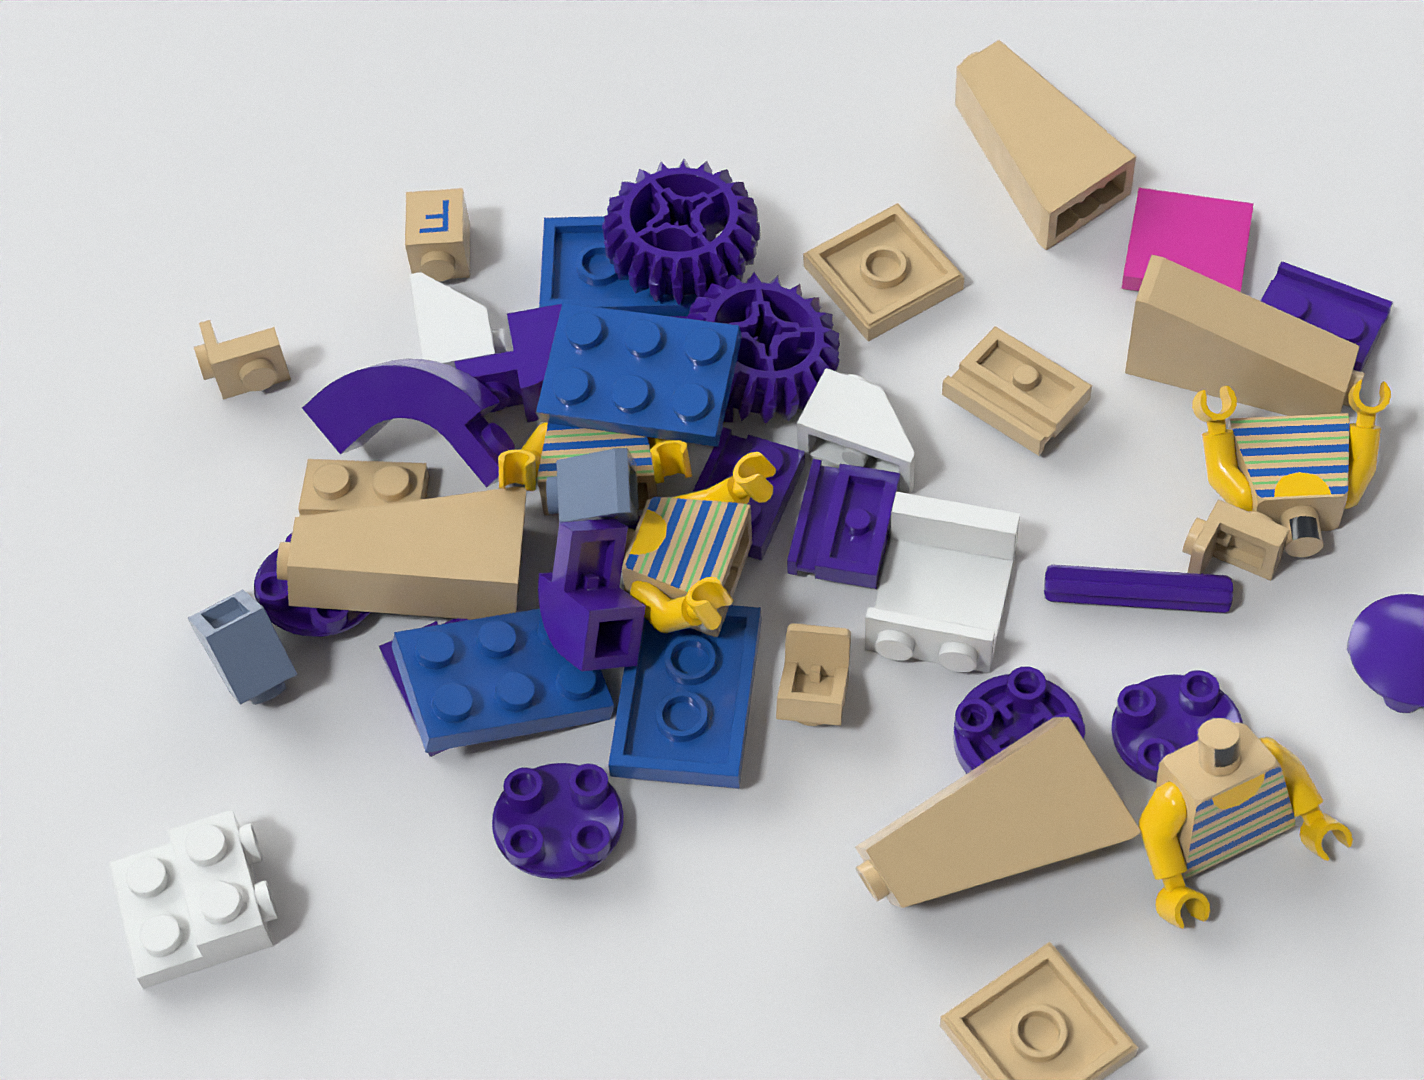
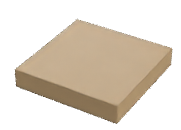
(883, 271)
(1038, 1025)

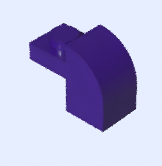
(518, 374)
(582, 600)

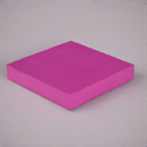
(1191, 231)

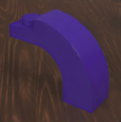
(415, 389)

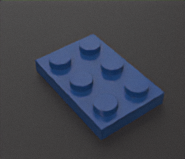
(581, 274)
(639, 374)
(493, 681)
(688, 704)

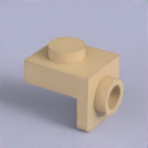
(243, 362)
(1237, 537)
(814, 675)

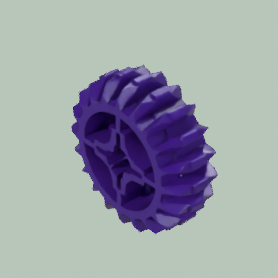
(682, 217)
(781, 346)

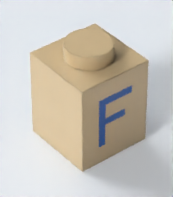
(438, 233)

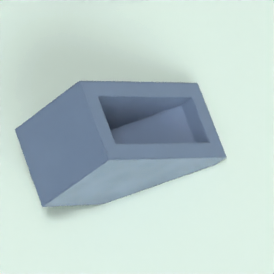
(595, 487)
(244, 648)

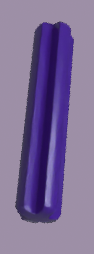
(1138, 588)

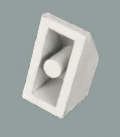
(451, 323)
(855, 426)

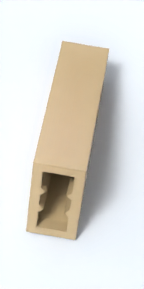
(1041, 144)
(1213, 336)
(411, 557)
(1004, 817)

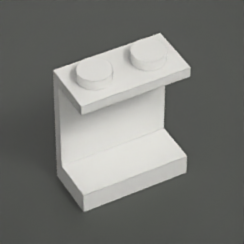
(943, 583)

